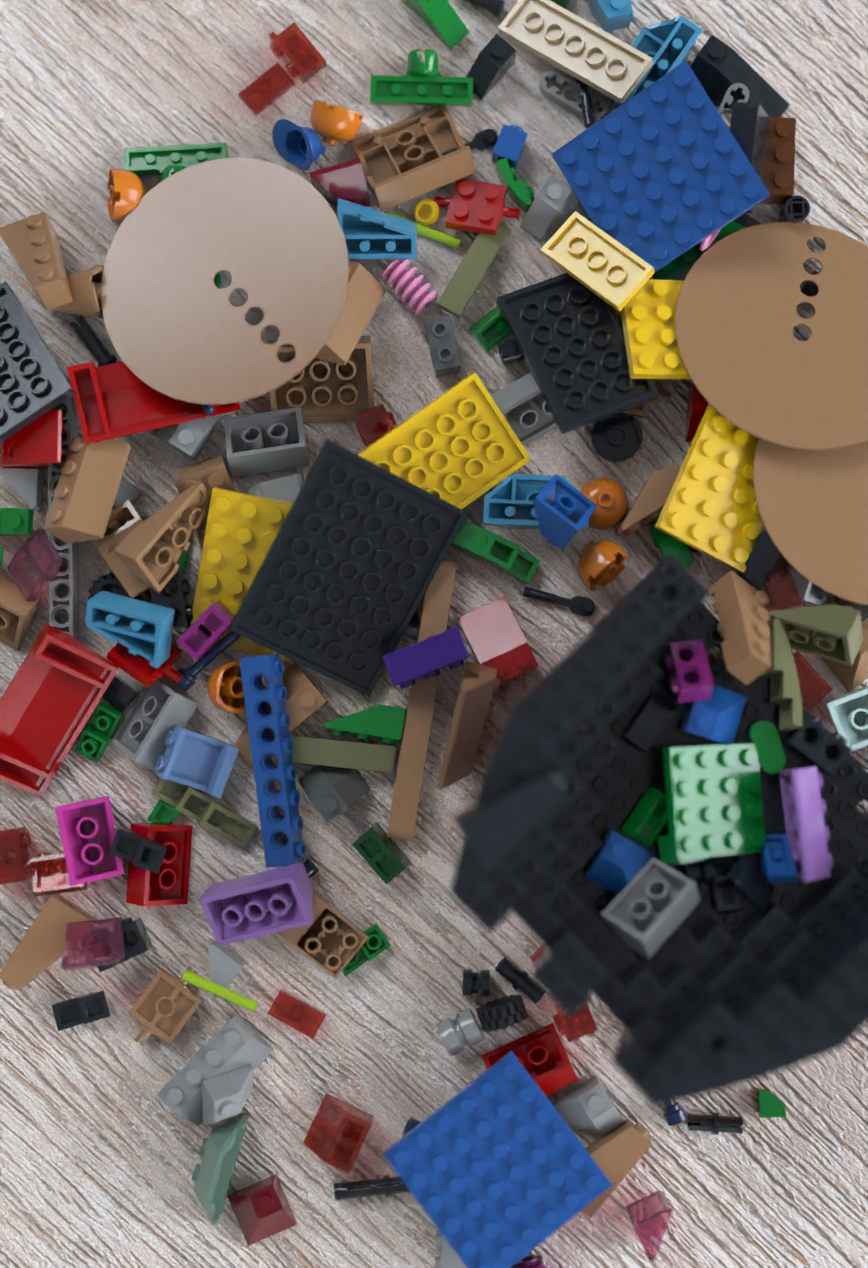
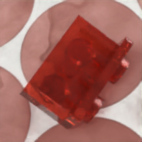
(298, 52)
(51, 875)

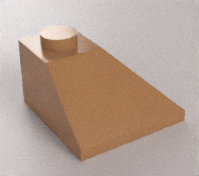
(857, 673)

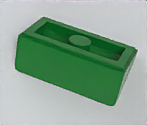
(490, 329)
(647, 818)

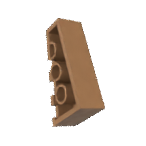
(39, 256)
(743, 625)

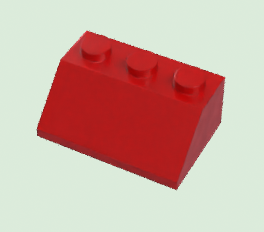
(172, 881)
(541, 1056)

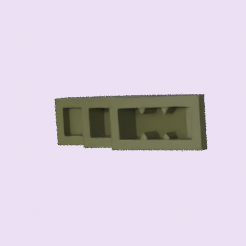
(472, 271)
(784, 679)
(343, 754)
(206, 811)

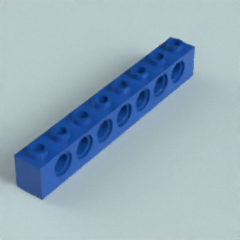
(276, 850)

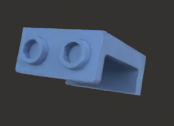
(196, 760)

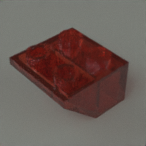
(338, 1132)

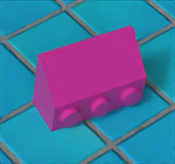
(86, 839)

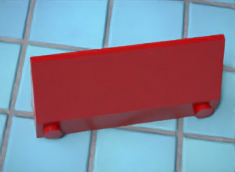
(119, 404)
(48, 707)

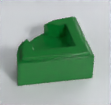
(163, 813)
(769, 1104)

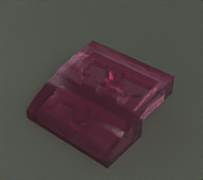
(34, 564)

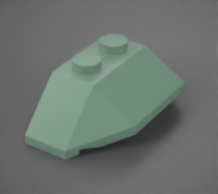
(218, 1165)

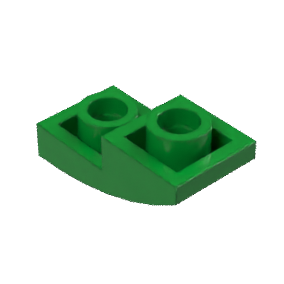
(517, 191)
(670, 545)
(99, 732)
(371, 948)

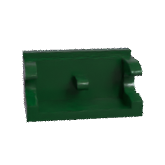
(381, 853)

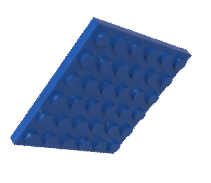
(661, 170)
(497, 1167)

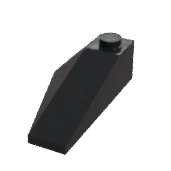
(720, 67)

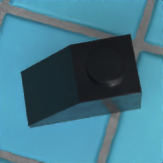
(491, 66)

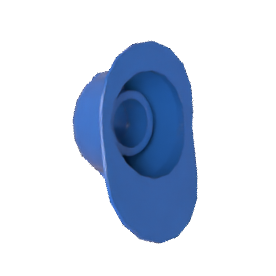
(296, 143)

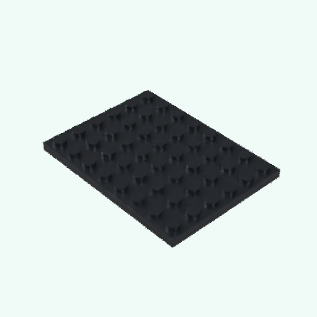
(347, 568)

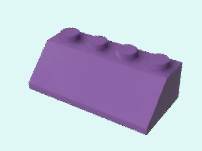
(805, 822)
(259, 904)

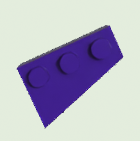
(426, 658)

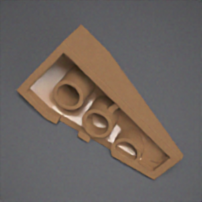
(157, 543)

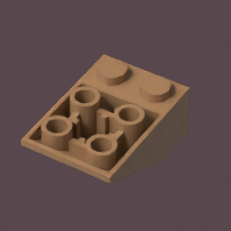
(212, 474)
(649, 500)
(121, 522)
(330, 938)

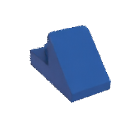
(777, 859)

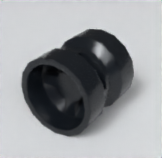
(790, 214)
(699, 871)
(482, 982)

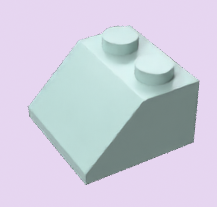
(851, 717)

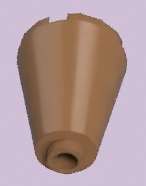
(85, 293)

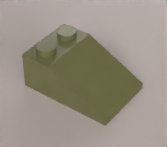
(823, 631)

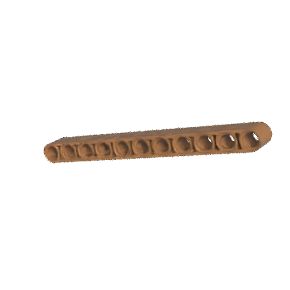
(420, 711)

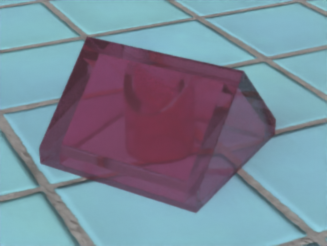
(93, 944)
(650, 1221)

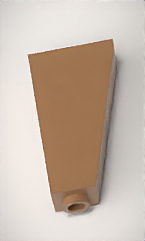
(42, 942)
(617, 1155)

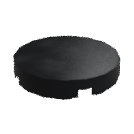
(617, 437)

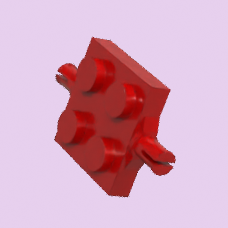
(476, 206)
(140, 668)

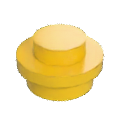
(427, 212)

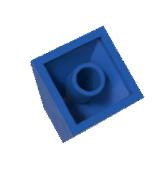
(561, 511)
(715, 718)
(617, 862)

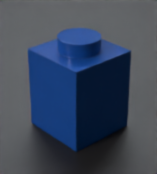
(510, 145)

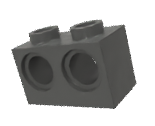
(442, 346)

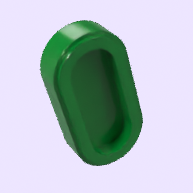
(768, 746)

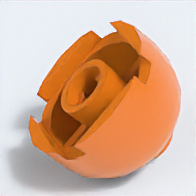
(334, 122)
(125, 193)
(610, 502)
(601, 563)
(226, 688)

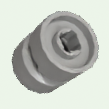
(460, 1032)

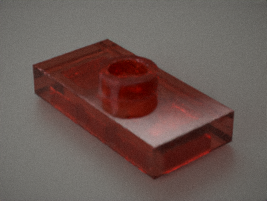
(266, 89)
(297, 1013)

